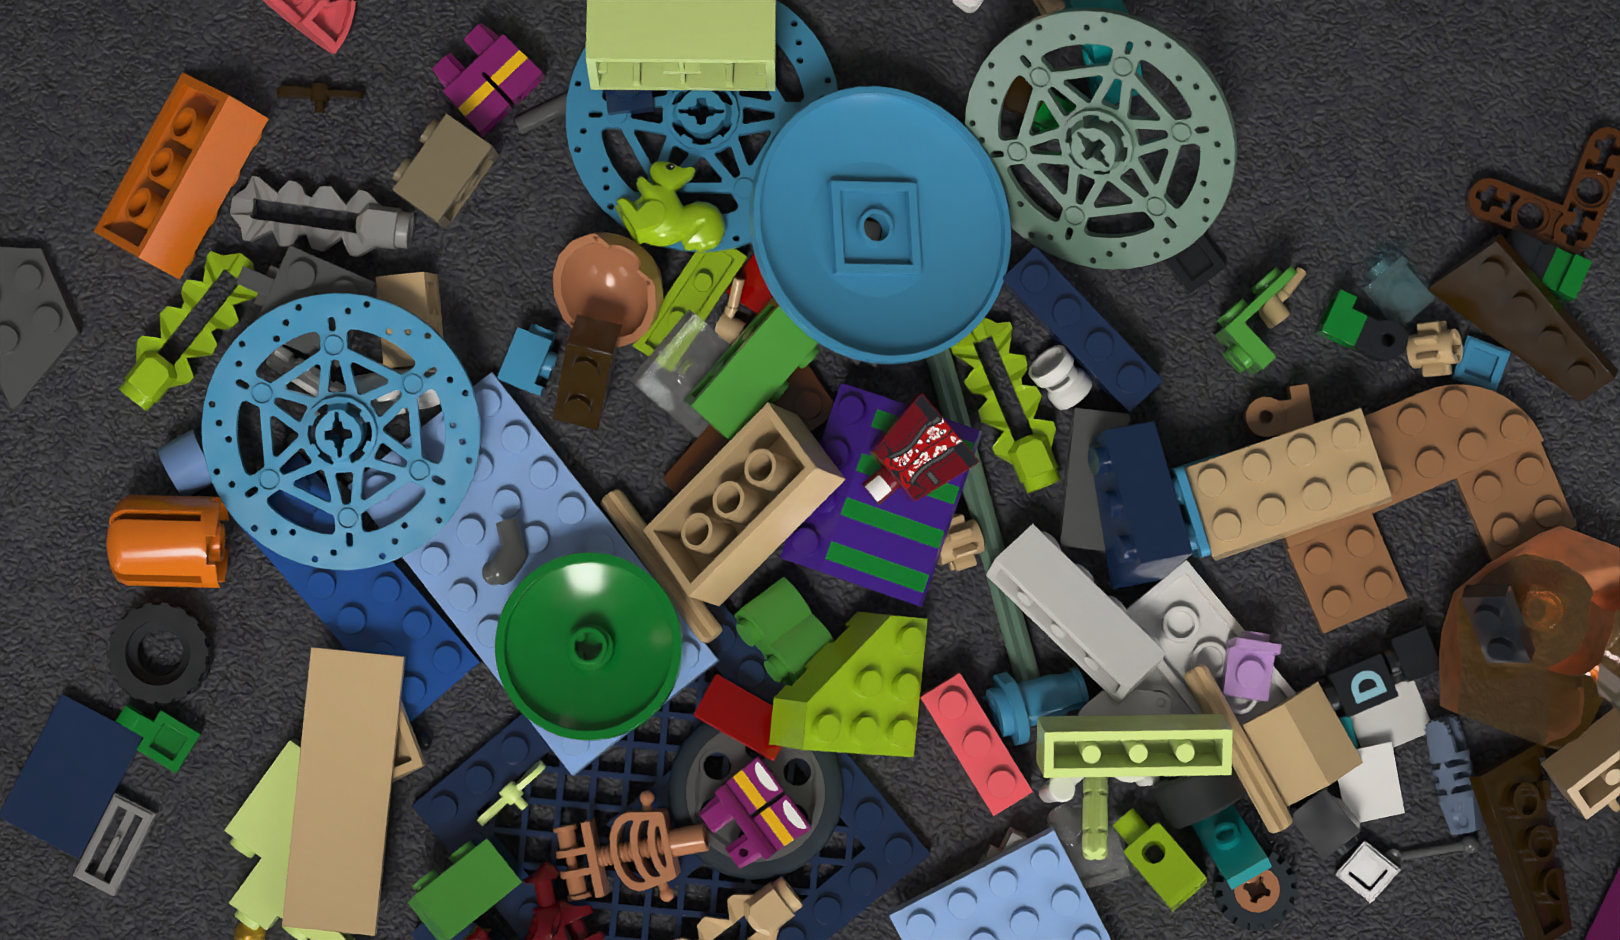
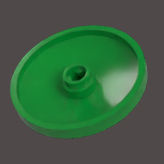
(589, 646)

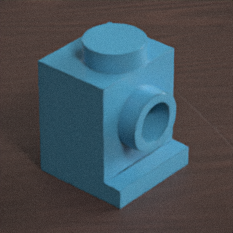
(529, 359)

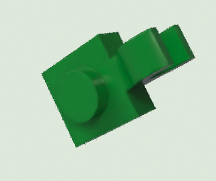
(164, 739)

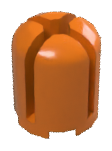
(168, 541)

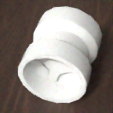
(1060, 377)

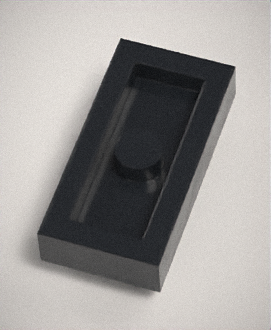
(1498, 623)

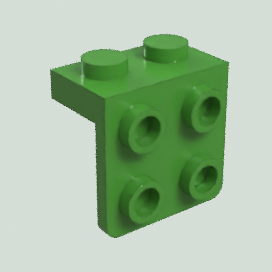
(1242, 345)

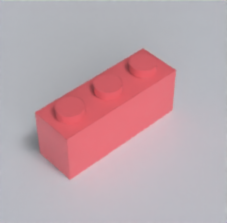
(975, 743)

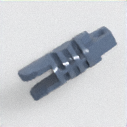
(1451, 771)

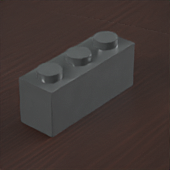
(1080, 515)

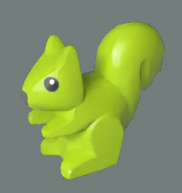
(663, 220)

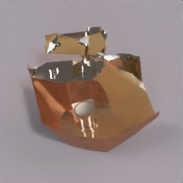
(1572, 613)

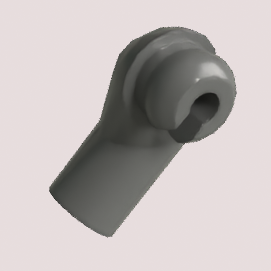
(509, 557)

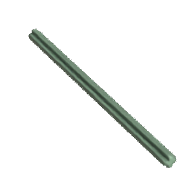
(982, 511)

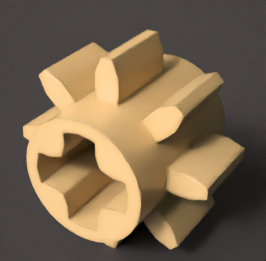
(1434, 348)
(961, 544)

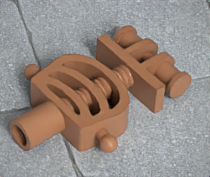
(671, 843)

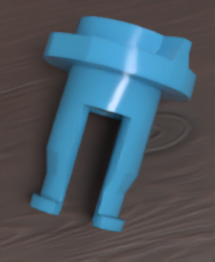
(1016, 706)

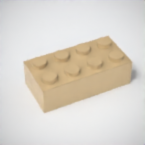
(1288, 484)
(743, 504)

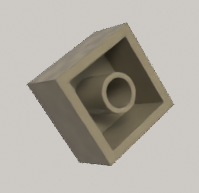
(444, 170)

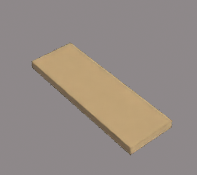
(343, 791)

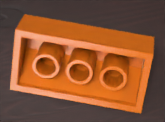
(181, 175)

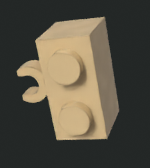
(1590, 767)

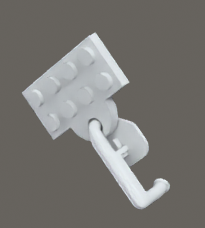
(1192, 632)

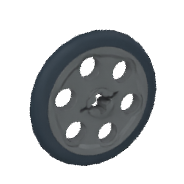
(692, 787)

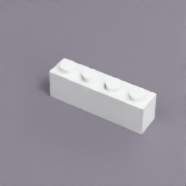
(1076, 613)

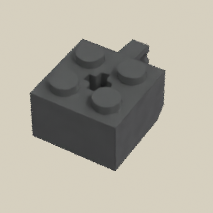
(302, 277)

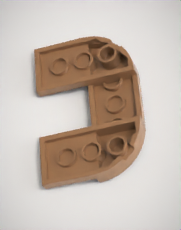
(1422, 443)

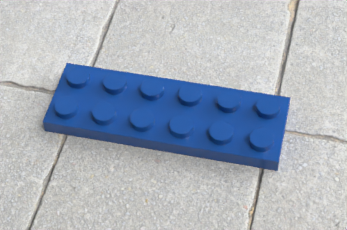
(372, 606)

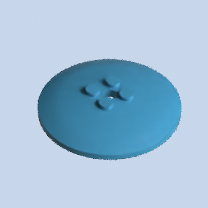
(938, 213)

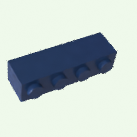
(1082, 330)

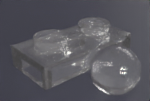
(1068, 825)

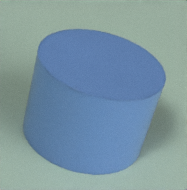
(186, 463)

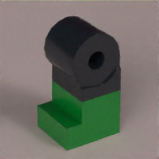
(1553, 266)
(1360, 332)

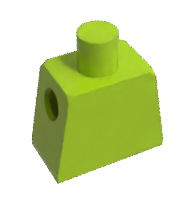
(1175, 875)

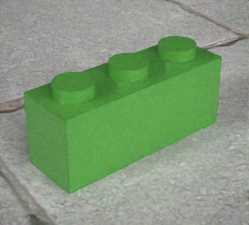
(752, 371)

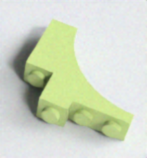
(265, 828)

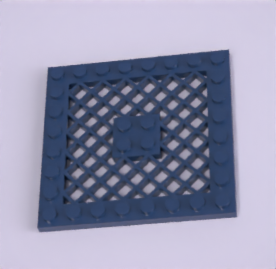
(889, 843)

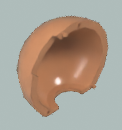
(609, 281)

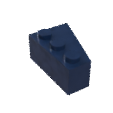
(1137, 505)

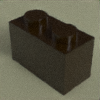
(587, 371)

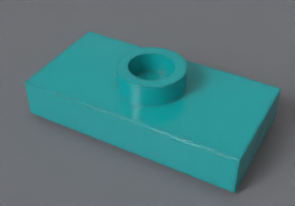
(1232, 846)

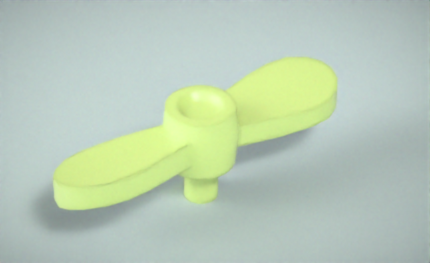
(512, 793)

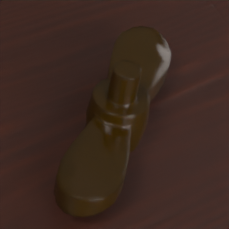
(318, 94)

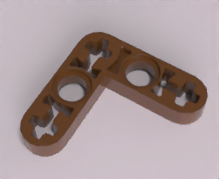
(1553, 214)

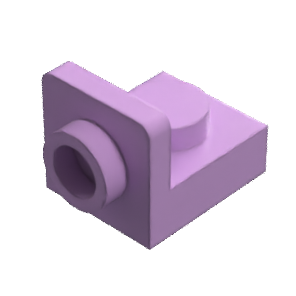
(1249, 666)

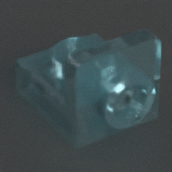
(1397, 290)

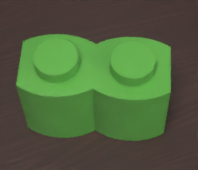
(782, 630)

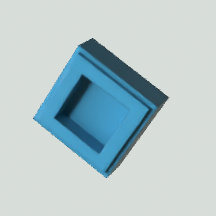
(1480, 364)

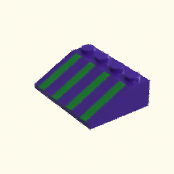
(866, 543)

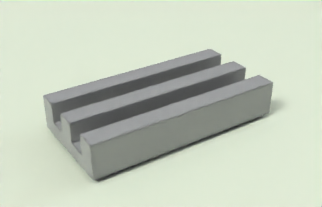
(133, 808)

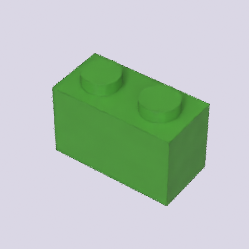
(464, 890)

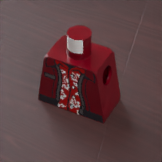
(917, 454)

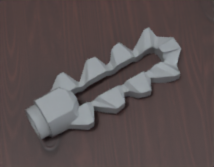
(375, 224)

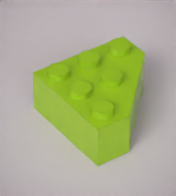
(857, 691)

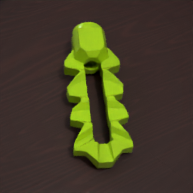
(153, 374)
(1031, 454)

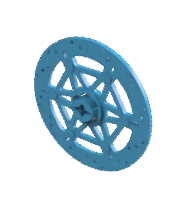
(593, 154)
(256, 509)

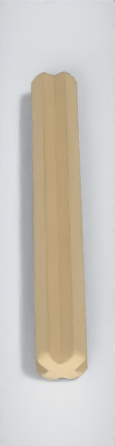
(631, 527)
(1244, 758)

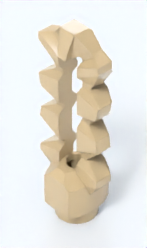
(764, 911)

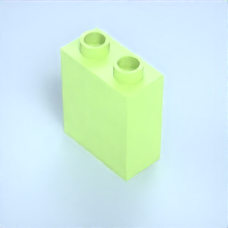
(681, 45)

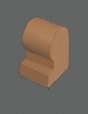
(1273, 418)

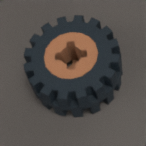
(1268, 908)

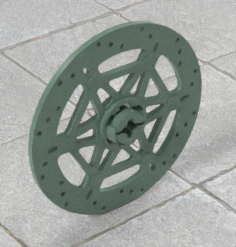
(1117, 130)

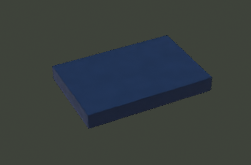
(71, 776)

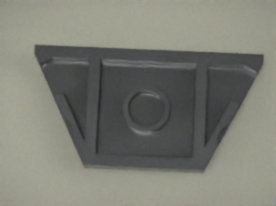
(33, 321)

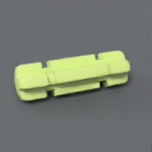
(1095, 818)

